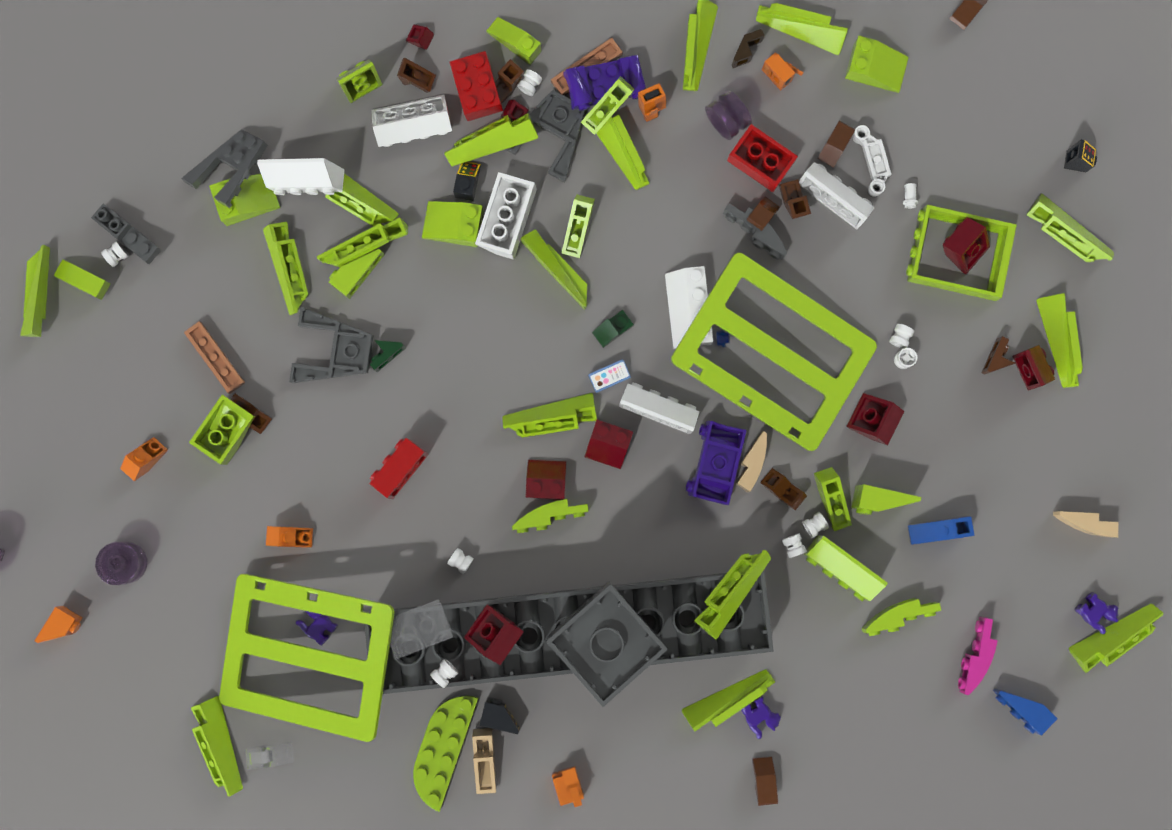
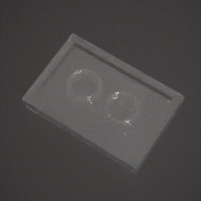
(419, 629)

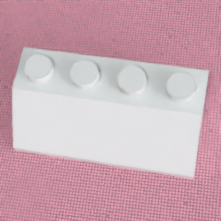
(411, 121)
(301, 176)
(836, 195)
(506, 215)
(685, 296)
(658, 408)

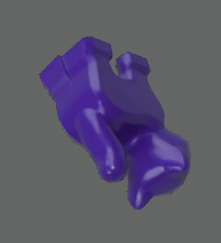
(1095, 611)
(317, 628)
(758, 714)

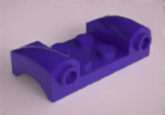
(591, 83)
(717, 463)

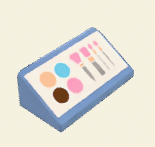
(609, 376)

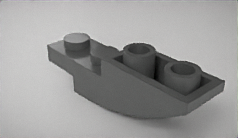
(126, 233)
(764, 239)

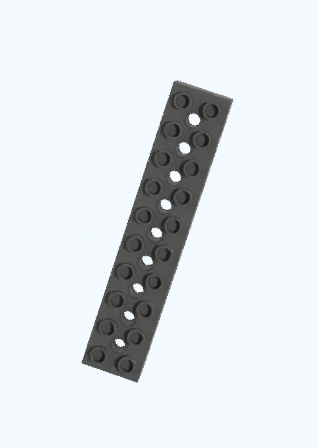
(664, 599)

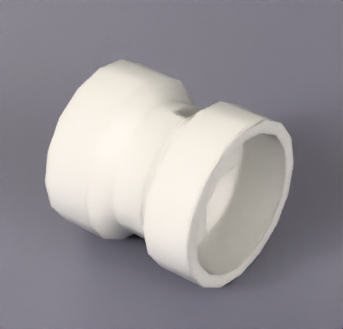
(530, 81)
(115, 254)
(901, 336)
(909, 357)
(815, 524)
(794, 545)
(460, 561)
(444, 673)

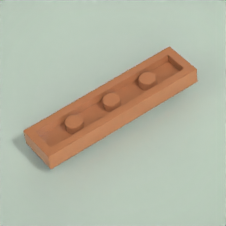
(604, 53)
(214, 357)

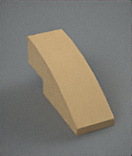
(753, 463)
(1088, 523)
(484, 760)

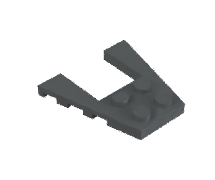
(558, 118)
(239, 153)
(349, 350)

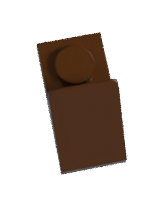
(415, 75)
(995, 360)

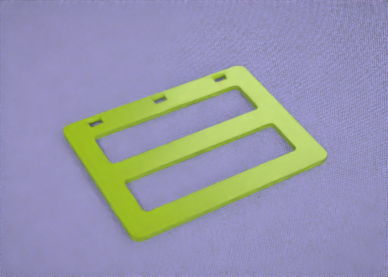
(834, 389)
(328, 603)

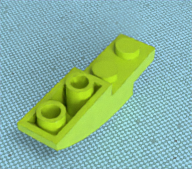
(542, 515)
(892, 617)

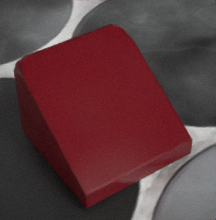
(420, 36)
(514, 110)

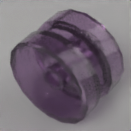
(728, 115)
(112, 555)

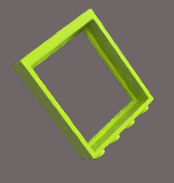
(1000, 261)

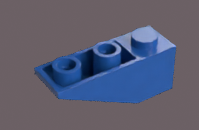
(941, 530)
(1034, 714)

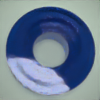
(722, 338)

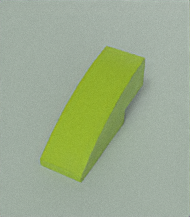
(82, 279)

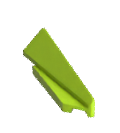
(804, 25)
(698, 38)
(364, 243)
(287, 265)
(552, 417)
(731, 592)
(728, 701)

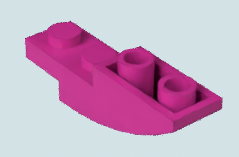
(977, 665)

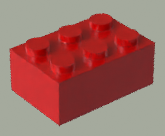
(476, 86)
(762, 158)
(398, 468)

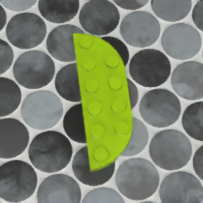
(442, 748)

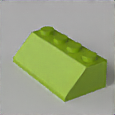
(844, 568)

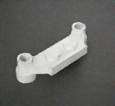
(875, 159)

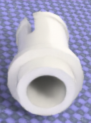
(910, 196)

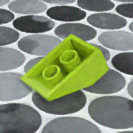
(876, 65)
(359, 80)
(251, 201)
(453, 222)
(222, 430)
(875, 499)

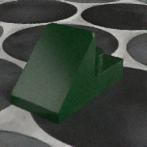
(612, 328)
(390, 349)

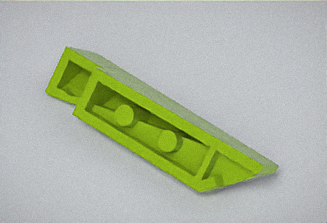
(492, 138)
(620, 146)
(362, 203)
(1068, 231)
(556, 267)
(36, 293)
(1062, 338)
(1117, 640)
(216, 745)

